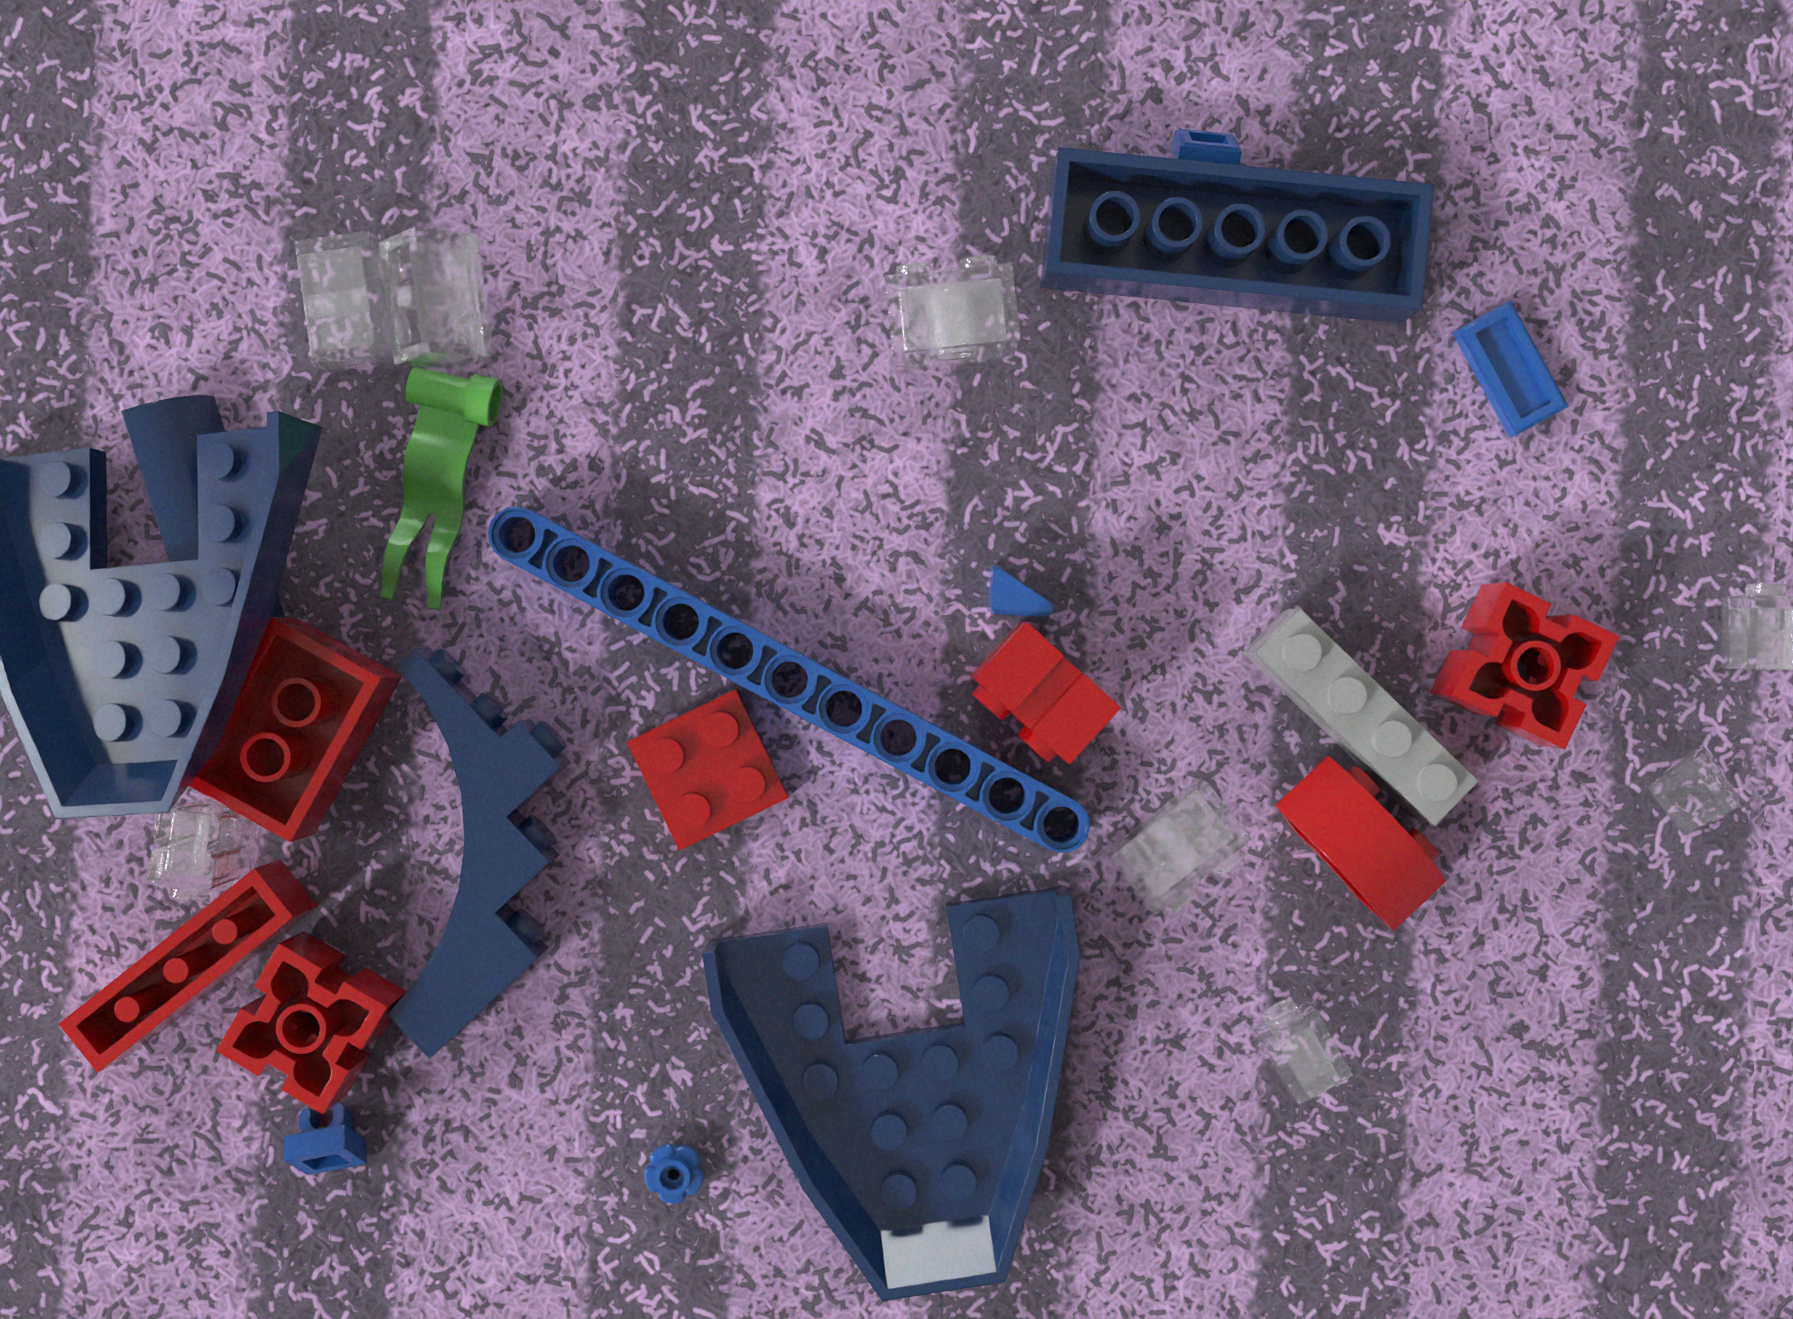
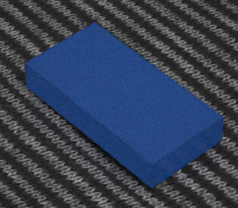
(1510, 369)

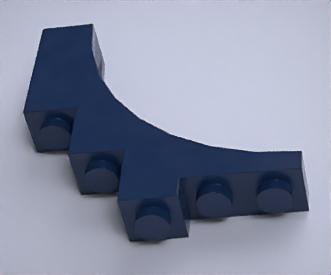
(502, 852)

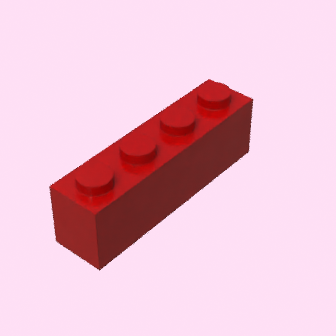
(188, 964)

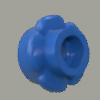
(680, 1158)

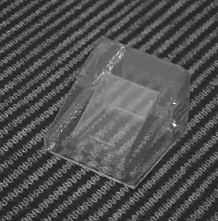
(1695, 791)

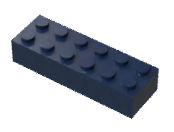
(1236, 235)

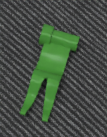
(436, 469)

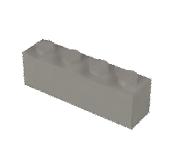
(1360, 716)

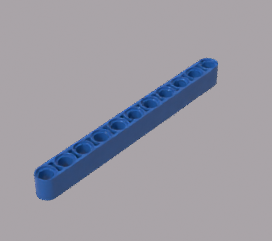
(652, 616)

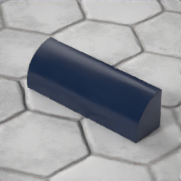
(166, 452)

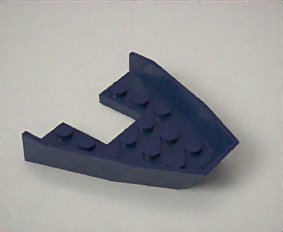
(137, 667)
(921, 1136)

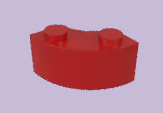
(1362, 841)

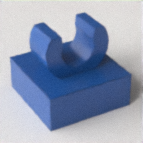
(325, 1148)

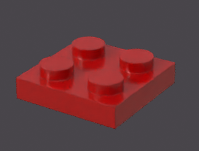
(708, 769)

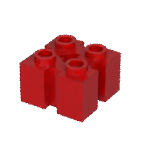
(1557, 656)
(1043, 692)
(278, 1030)

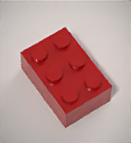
(295, 729)

